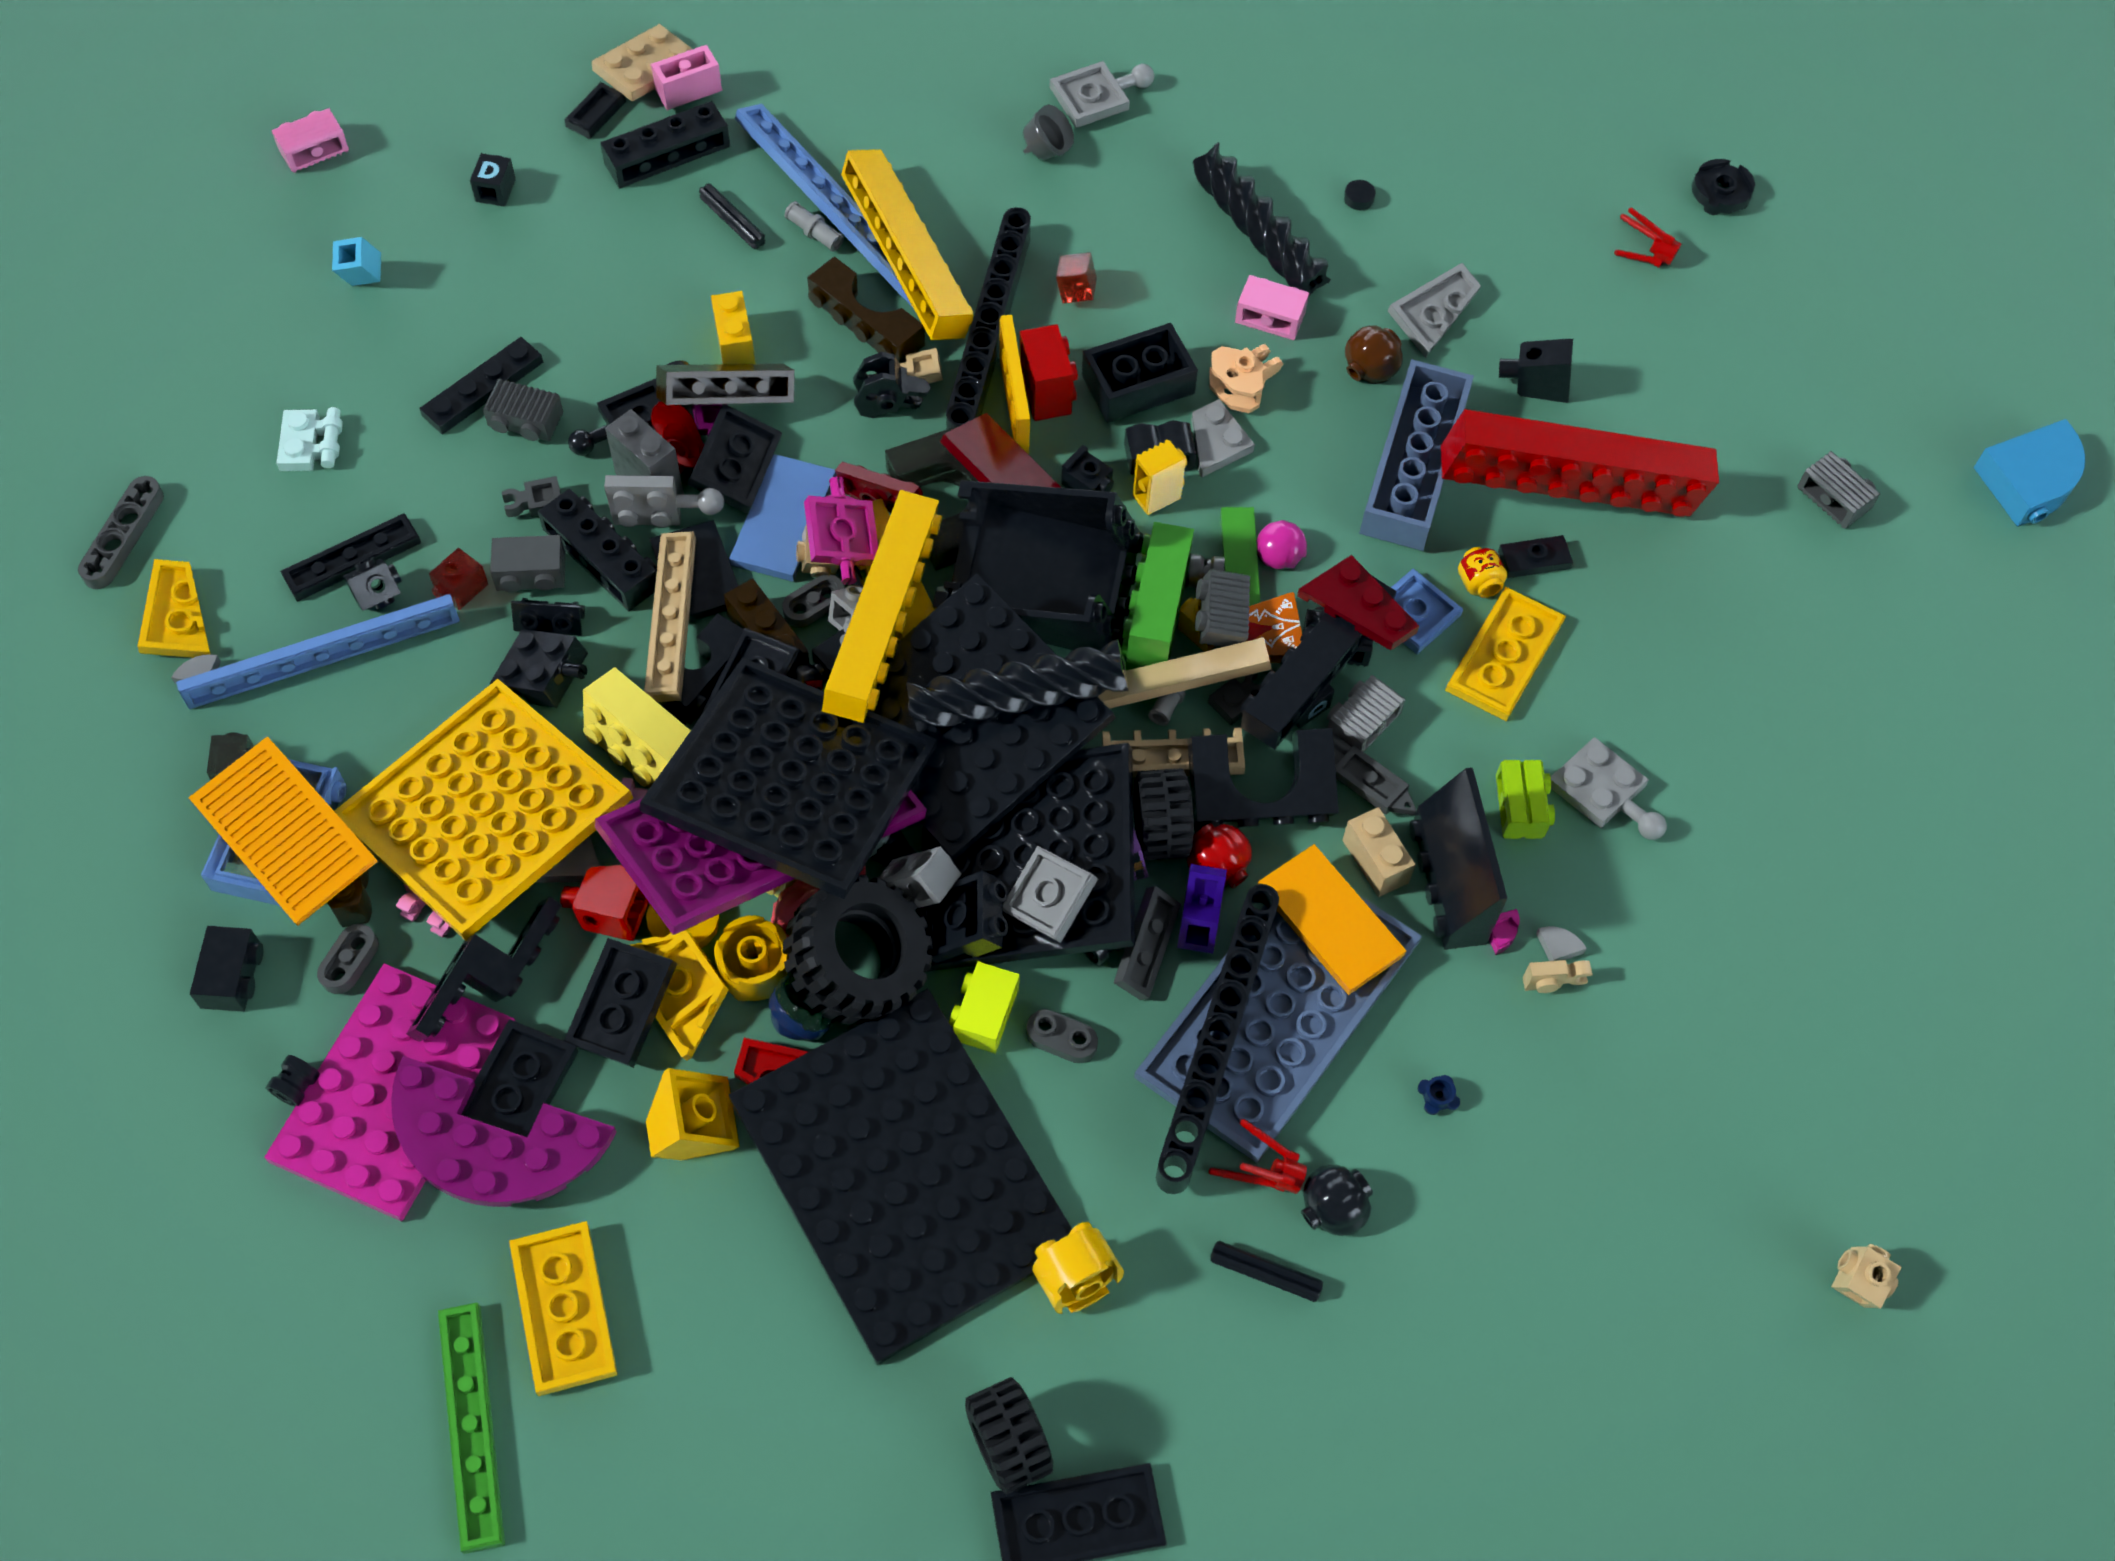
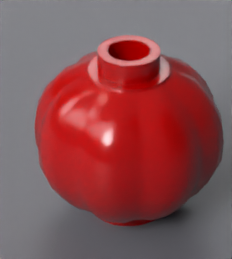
(1224, 849)

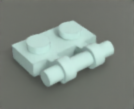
(299, 439)

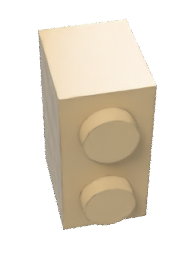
(1378, 852)

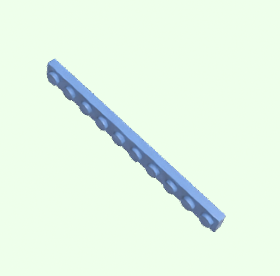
(816, 185)

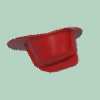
(679, 430)

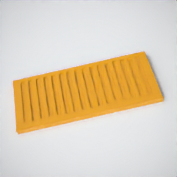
(283, 830)

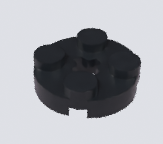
(1718, 199)

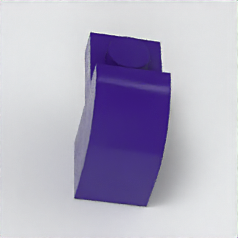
(1201, 908)

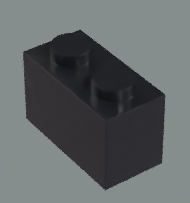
(226, 968)

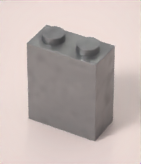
(641, 450)

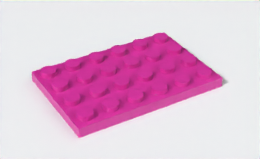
(345, 1123)

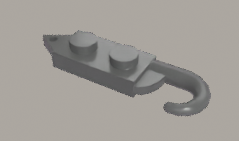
(1371, 779)

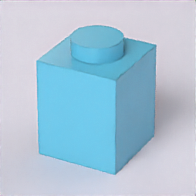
(356, 261)

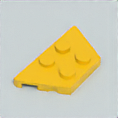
(692, 993)

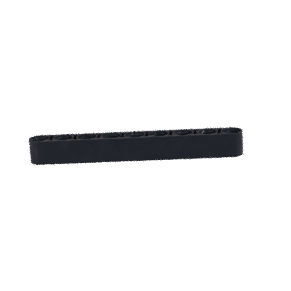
(994, 301)
(1217, 1051)

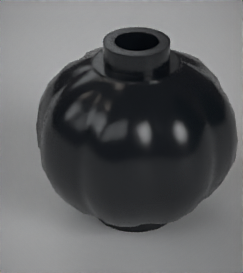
(1336, 1200)

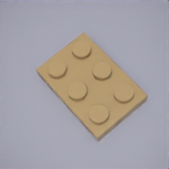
(629, 64)

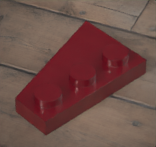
(870, 485)
(1358, 598)

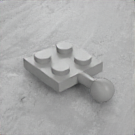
(1095, 93)
(654, 500)
(1602, 785)

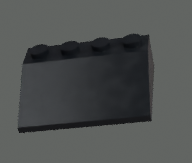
(1459, 863)

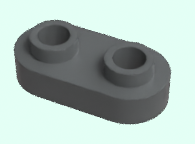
(810, 600)
(346, 959)
(1061, 1035)

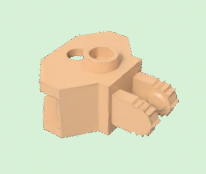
(1242, 375)

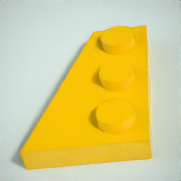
(172, 613)

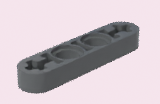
(115, 530)

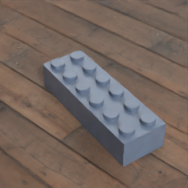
(1410, 465)

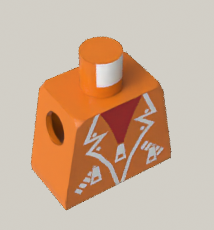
(1278, 624)

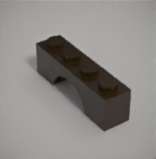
(892, 332)

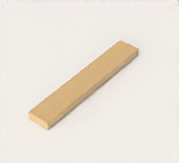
(670, 616)
(1191, 672)

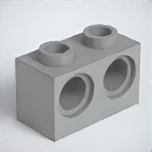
(922, 876)

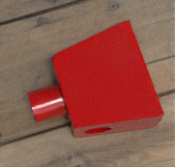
(607, 902)

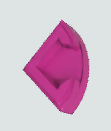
(1504, 931)

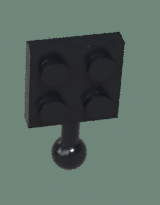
(639, 399)

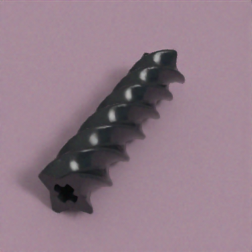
(1255, 219)
(1018, 686)

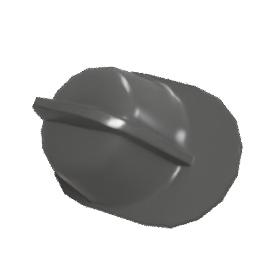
(1048, 133)

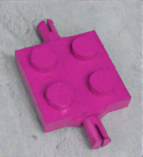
(841, 530)

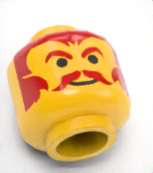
(1482, 572)

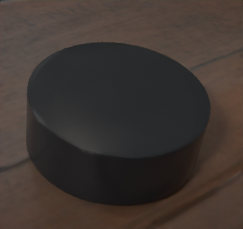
(1359, 194)

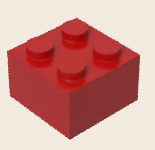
(1047, 372)

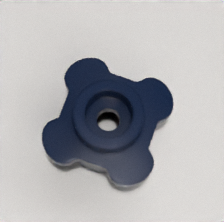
(1444, 1085)

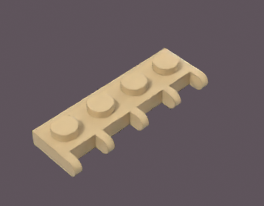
(1173, 752)

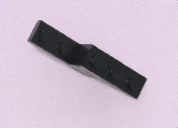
(485, 970)

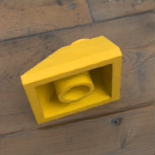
(691, 1116)

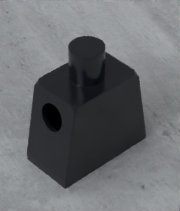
(1541, 369)

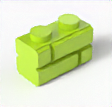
(1523, 799)

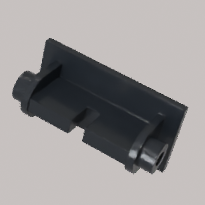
(546, 617)

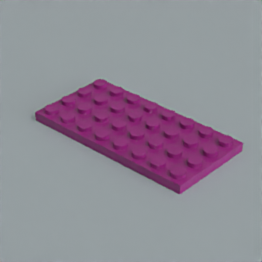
(691, 876)

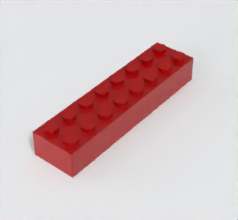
(1578, 463)

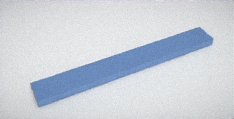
(317, 651)

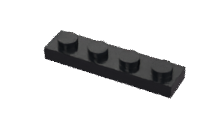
(476, 387)

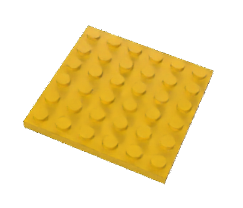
(482, 808)

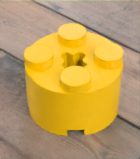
(745, 939)
(1076, 1268)

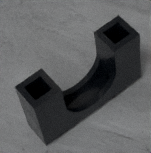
(1310, 795)

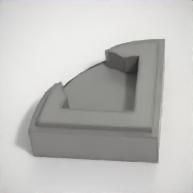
(196, 666)
(1560, 943)

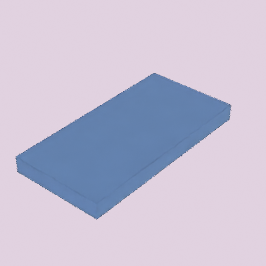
(779, 518)

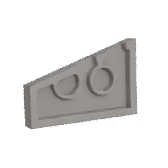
(1434, 307)

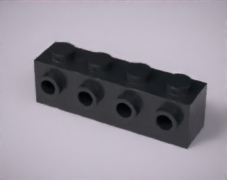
(665, 144)
(600, 549)

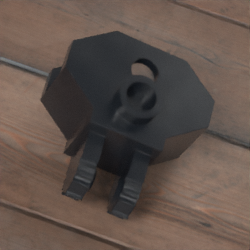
(887, 388)

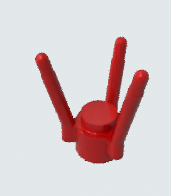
(1664, 245)
(1283, 1175)

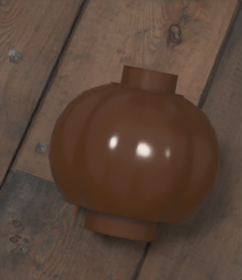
(1373, 354)

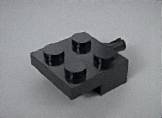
(542, 666)

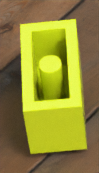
(985, 1007)

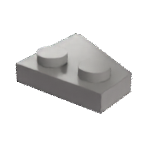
(1218, 438)

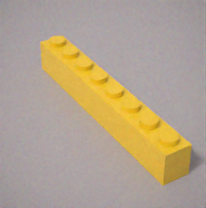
(907, 245)
(881, 607)

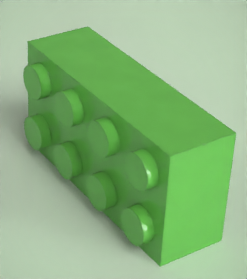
(1157, 595)

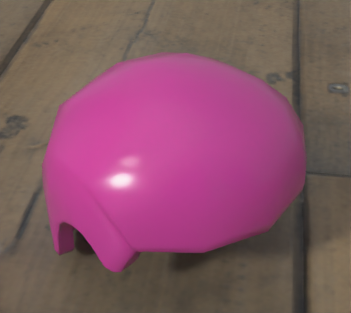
(1281, 545)

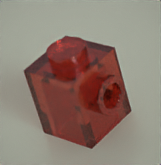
(1076, 277)
(459, 577)

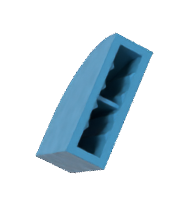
(2033, 471)

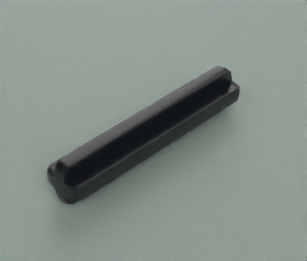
(732, 216)
(1266, 1271)

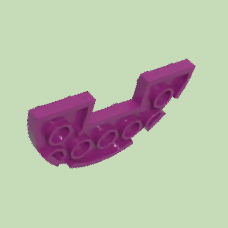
(481, 1160)

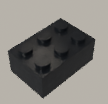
(1139, 372)

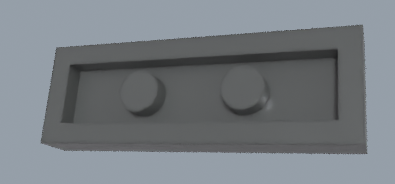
(1152, 933)

